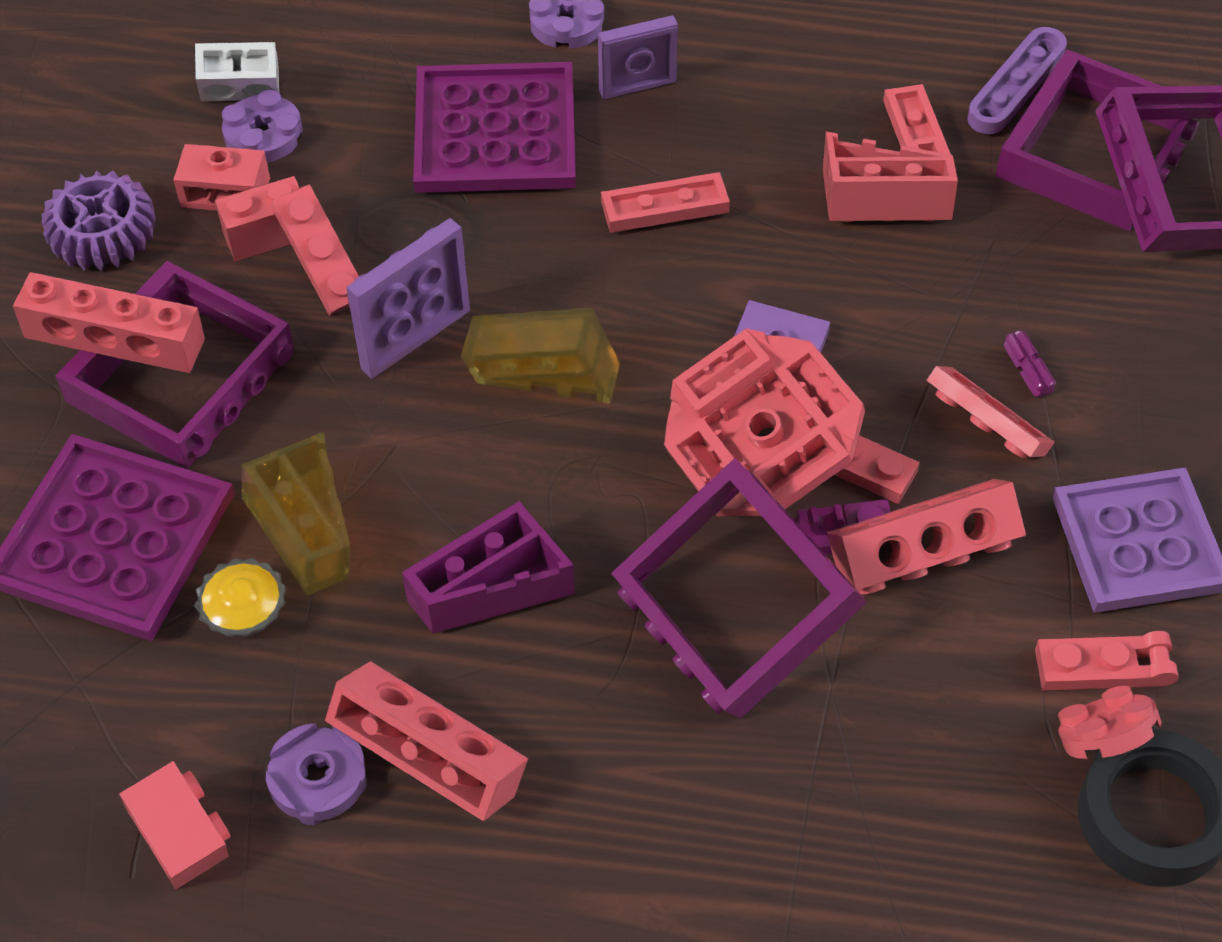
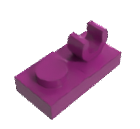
(819, 521)

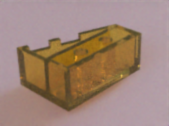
(542, 349)
(300, 512)

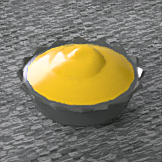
(240, 597)

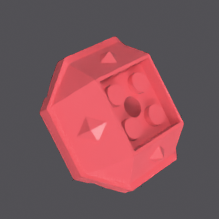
(756, 386)

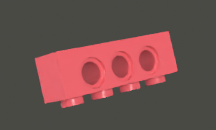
(109, 322)
(996, 524)
(426, 740)

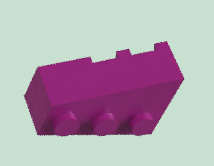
(489, 572)

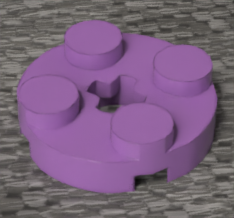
(551, 27)
(260, 110)
(314, 799)

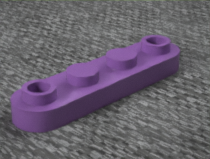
(1016, 80)

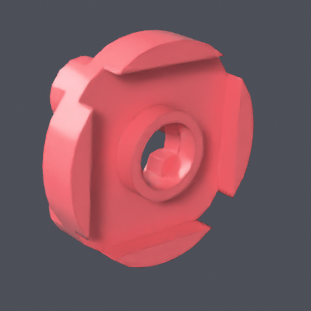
(1109, 724)

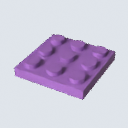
(409, 298)
(1140, 539)

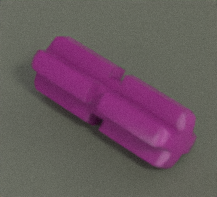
(1034, 369)

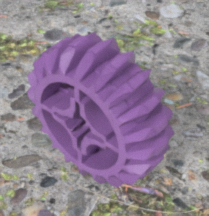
(100, 230)

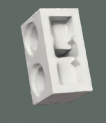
(235, 70)

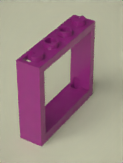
(1135, 167)
(1063, 185)
(223, 408)
(791, 649)

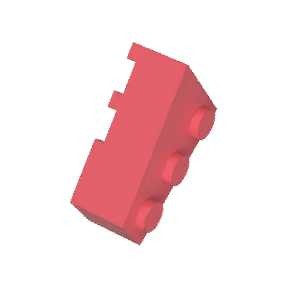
(885, 183)

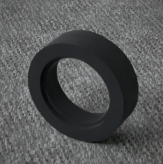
(1124, 851)

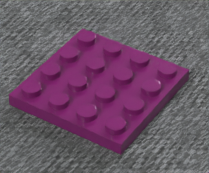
(494, 127)
(111, 536)

